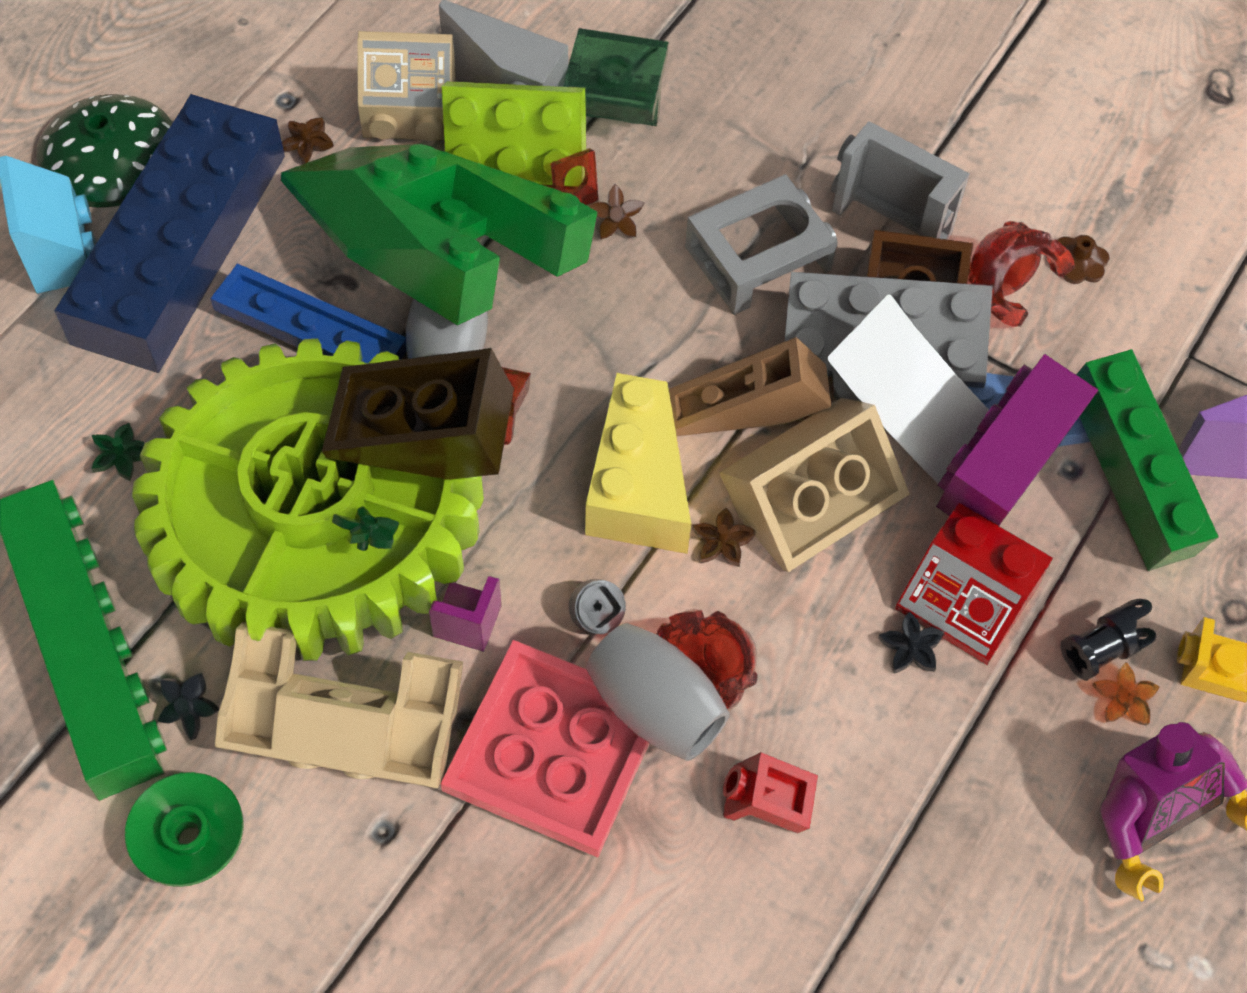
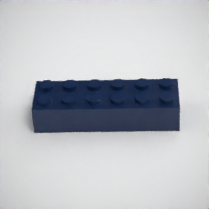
(171, 234)

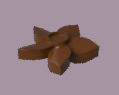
(306, 138)
(617, 213)
(723, 538)

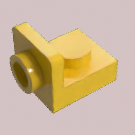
(1213, 662)

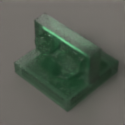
(618, 75)

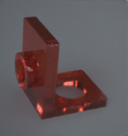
(588, 190)

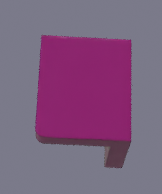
(467, 614)

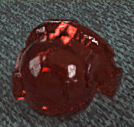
(1009, 260)
(718, 647)

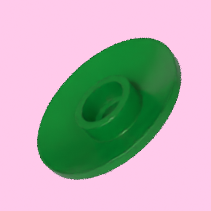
(169, 809)

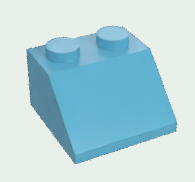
(45, 223)

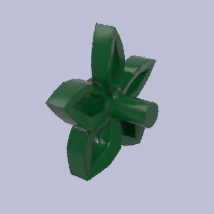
(118, 451)
(368, 529)

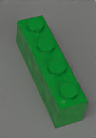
(1143, 463)

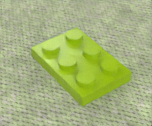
(515, 127)

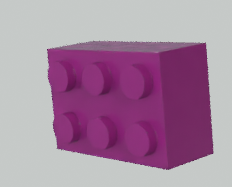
(1015, 440)

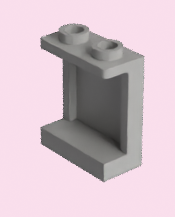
(899, 182)

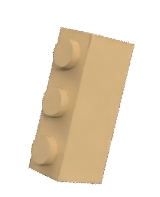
(816, 482)

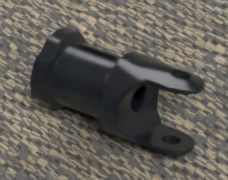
(1110, 639)

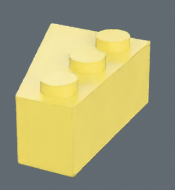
(638, 472)

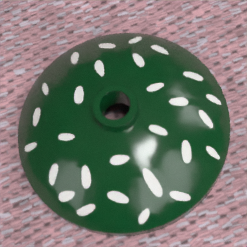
(103, 145)

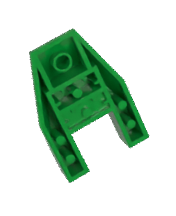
(417, 218)

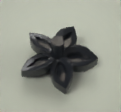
(913, 644)
(186, 703)

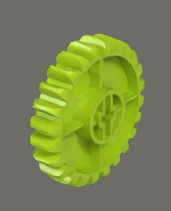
(247, 504)

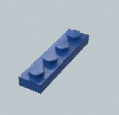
(299, 316)

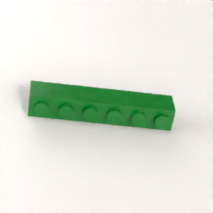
(78, 642)

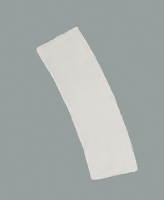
(910, 386)

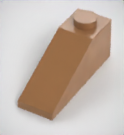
(753, 392)

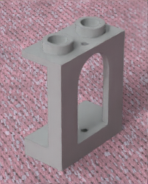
(738, 278)

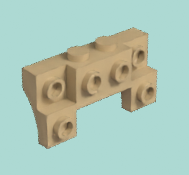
(335, 722)

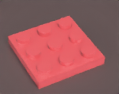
(547, 751)

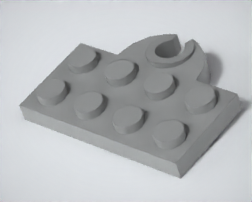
(948, 315)

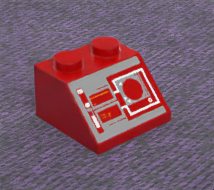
(974, 583)

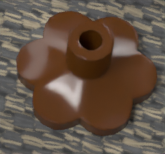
(1087, 257)

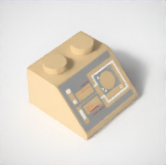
(403, 84)

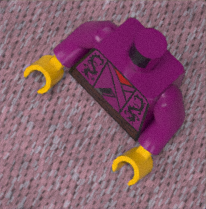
(1162, 791)

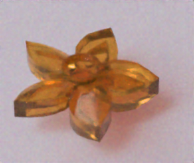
(1127, 696)

